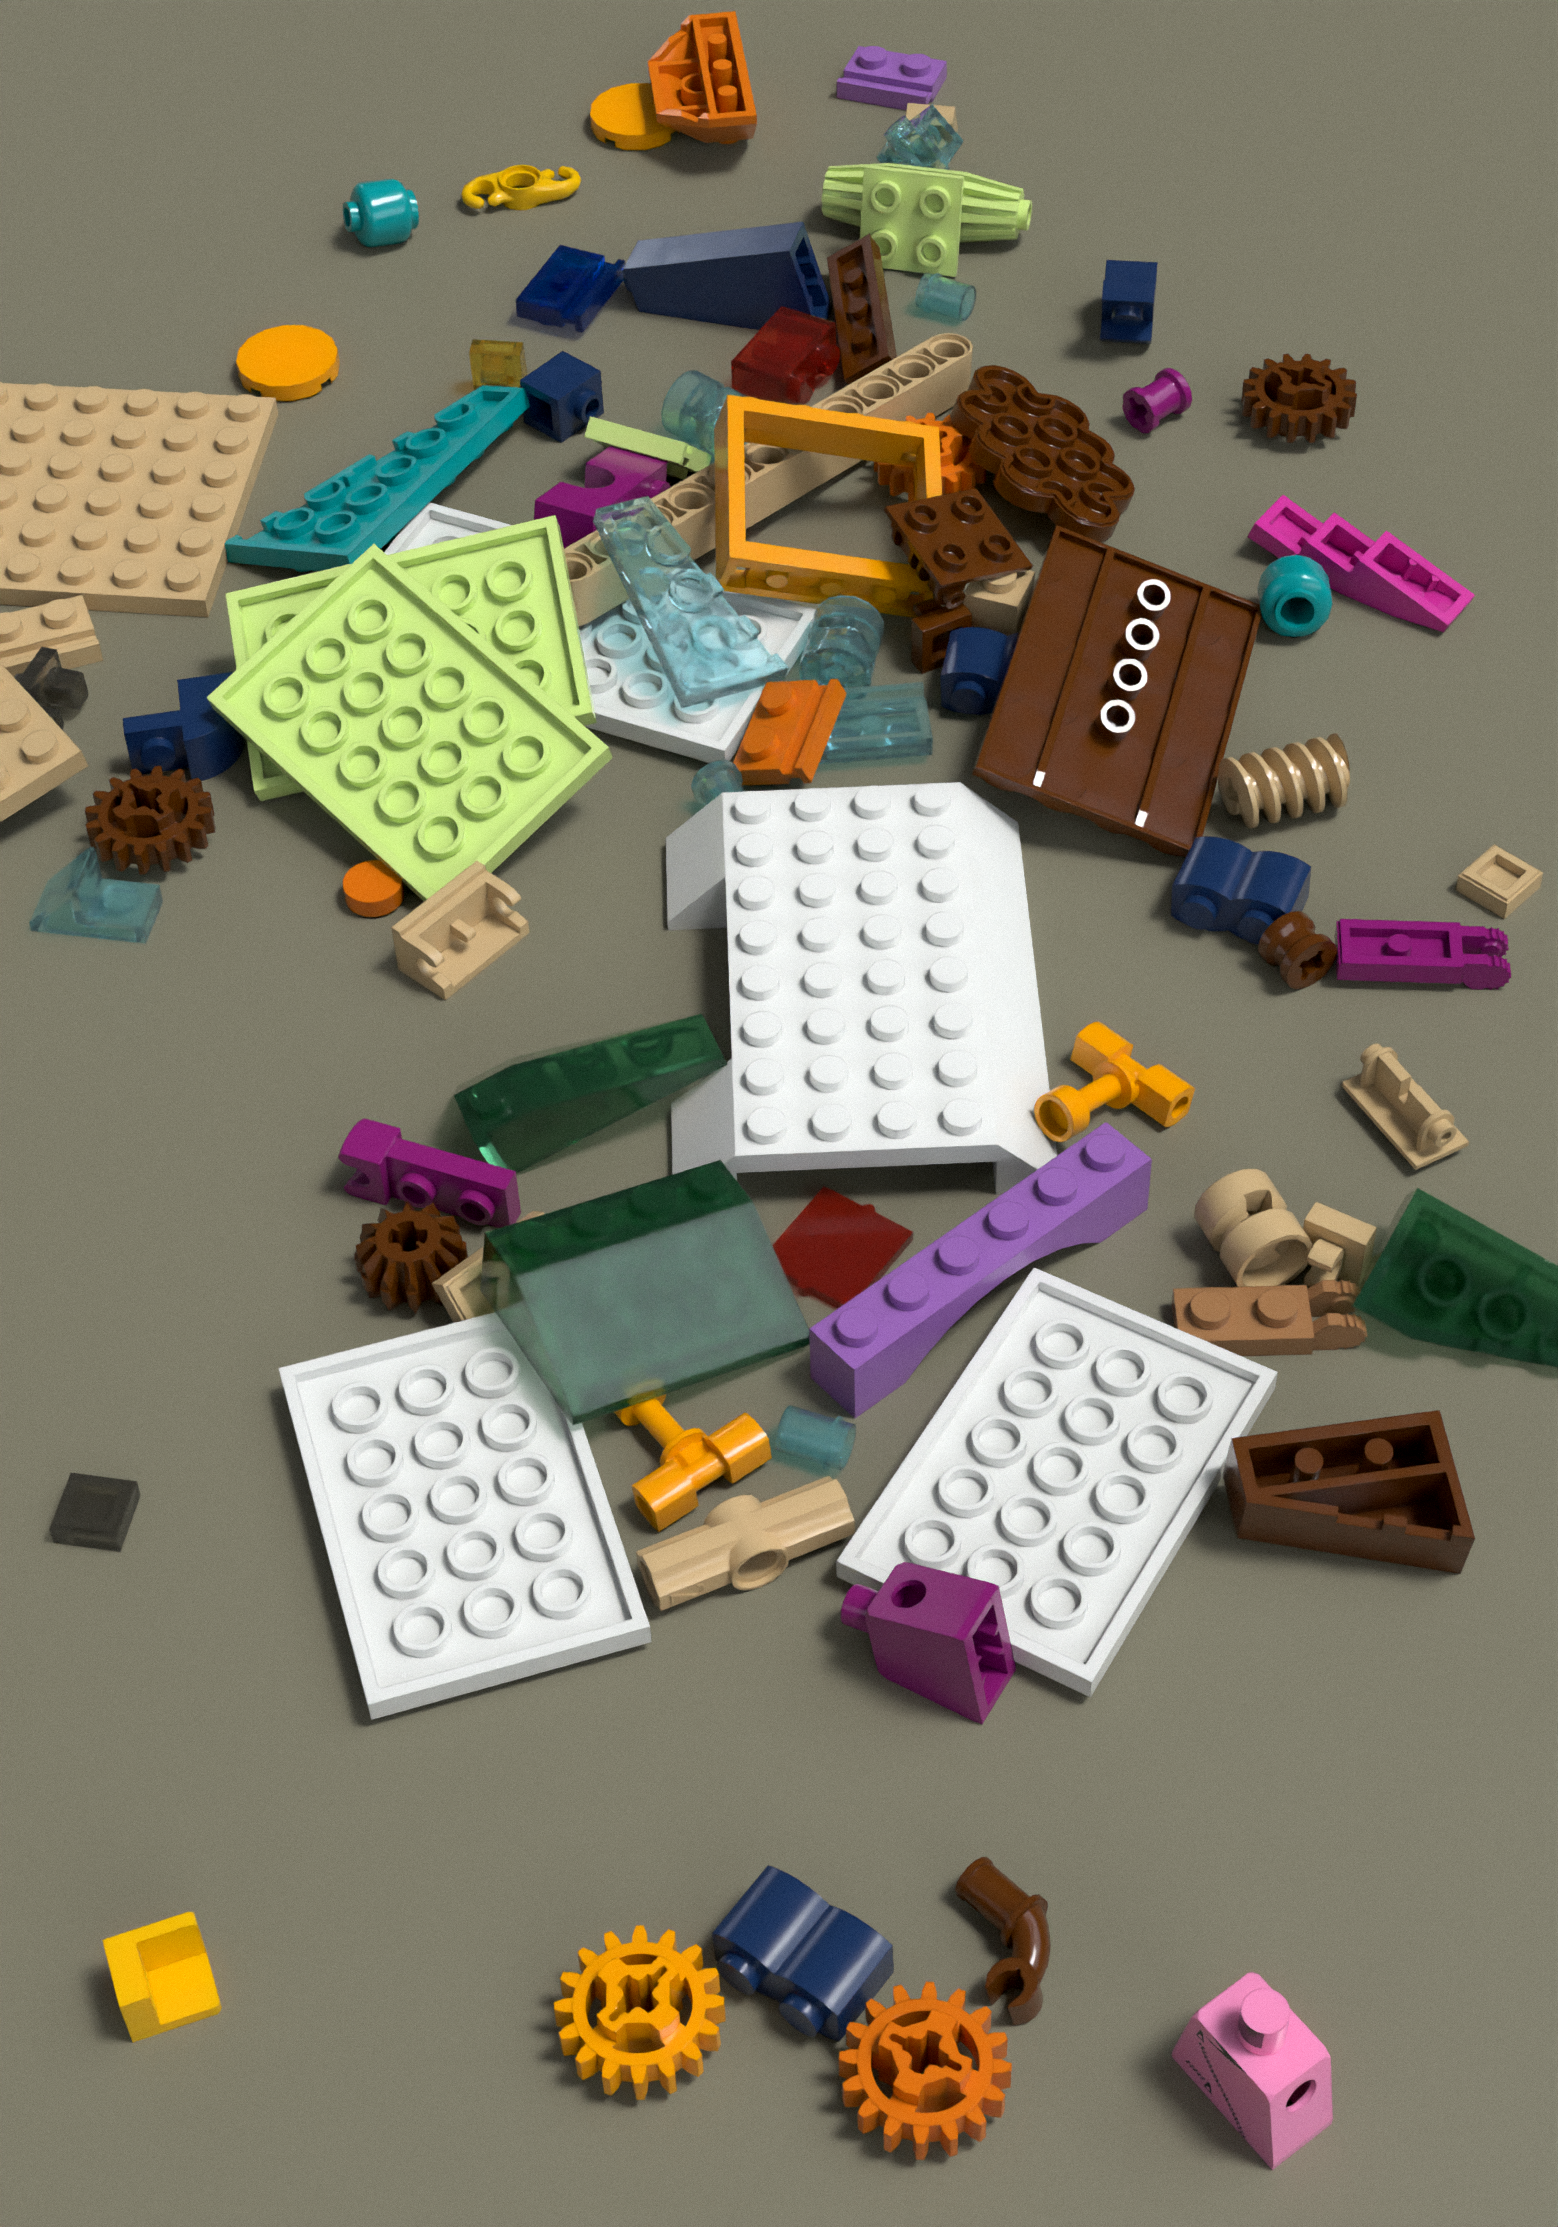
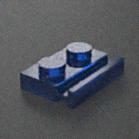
(570, 288)

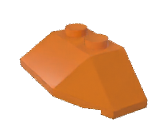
(704, 81)

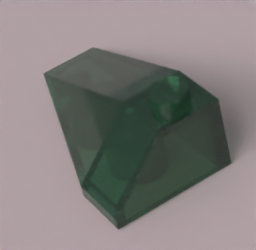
(574, 1090)
(1461, 1285)

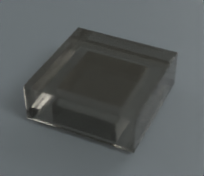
(95, 1512)

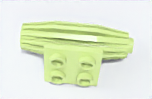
(923, 211)

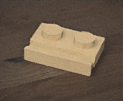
(54, 625)

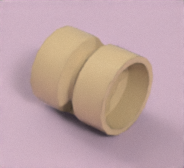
(1253, 1229)

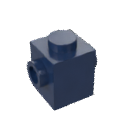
(562, 396)

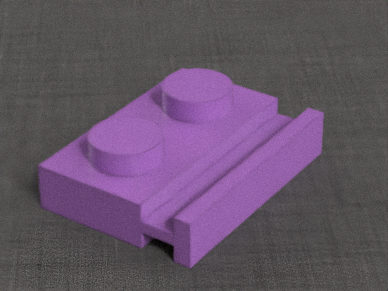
(891, 78)

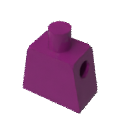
(937, 1636)

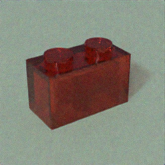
(787, 358)

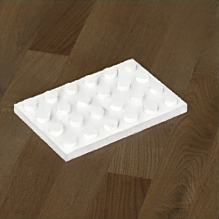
(1065, 1471)
(458, 1515)

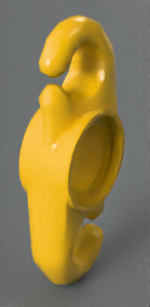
(538, 187)

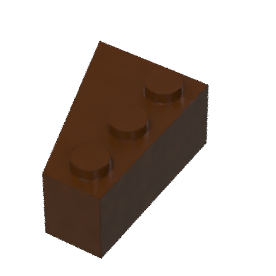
(1354, 1491)

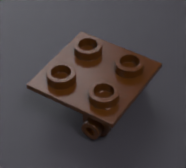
(954, 543)

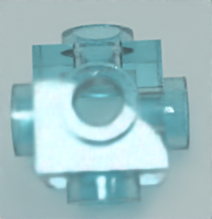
(921, 141)

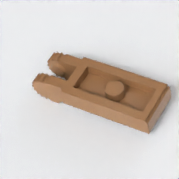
(1271, 1317)

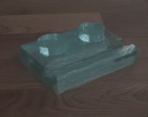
(880, 724)

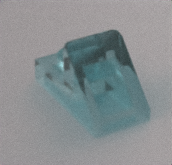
(88, 906)

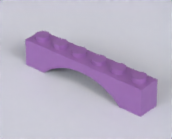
(892, 1325)

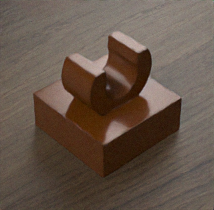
(932, 632)

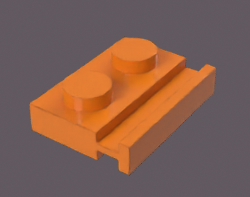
(789, 731)

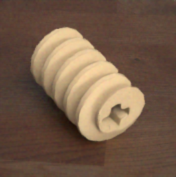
(1285, 779)

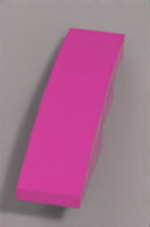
(1374, 573)

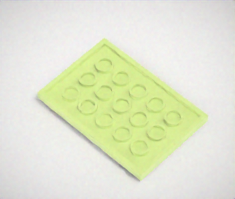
(499, 582)
(408, 726)

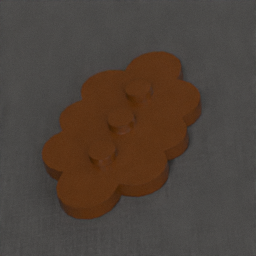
(1042, 452)

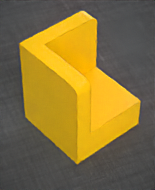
(162, 1976)

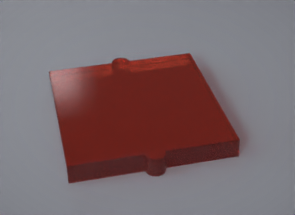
(839, 1248)

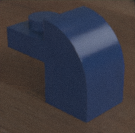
(1128, 301)
(187, 737)

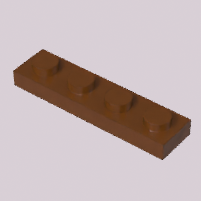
(861, 308)

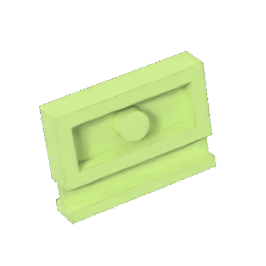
(679, 454)

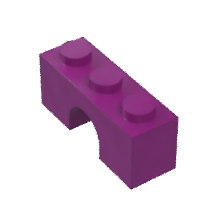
(609, 479)

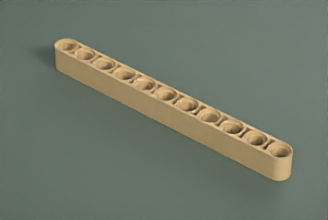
(911, 384)

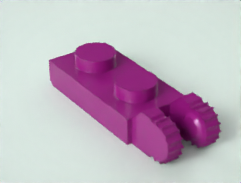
(1421, 953)

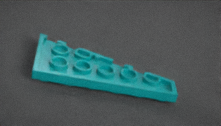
(379, 497)

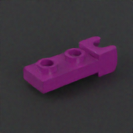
(427, 1175)

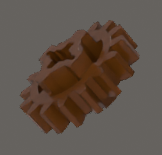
(1299, 398)
(150, 820)

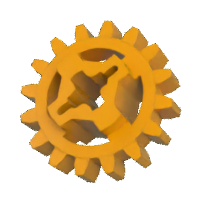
(643, 2042)

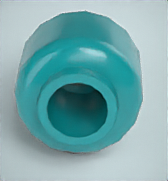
(381, 212)
(1294, 596)

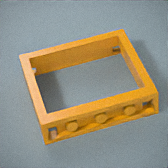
(806, 573)

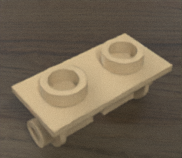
(1403, 1109)

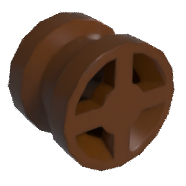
(1297, 949)

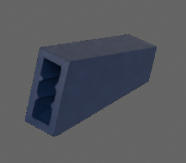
(728, 275)

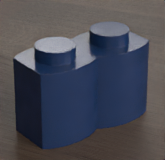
(974, 669)
(1237, 889)
(802, 1954)

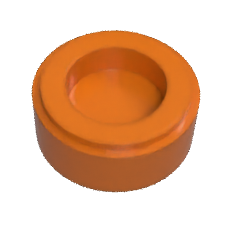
(372, 889)

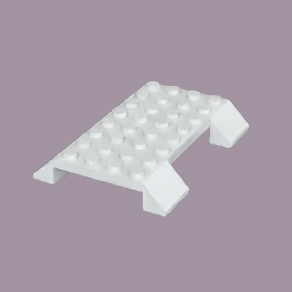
(868, 982)

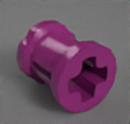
(1164, 396)

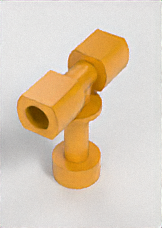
(1116, 1082)
(691, 1459)

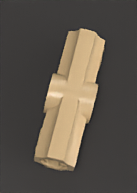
(745, 1542)

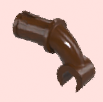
(1022, 1929)

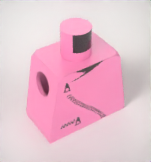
(1251, 2059)

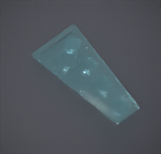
(686, 618)

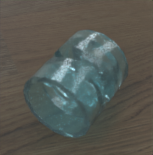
(694, 408)
(842, 642)

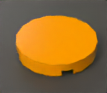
(628, 118)
(288, 362)

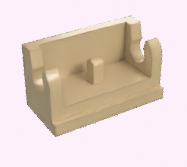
(458, 931)

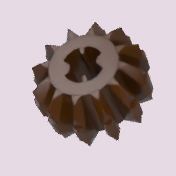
(407, 1254)

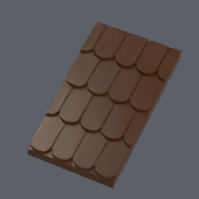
(1120, 693)

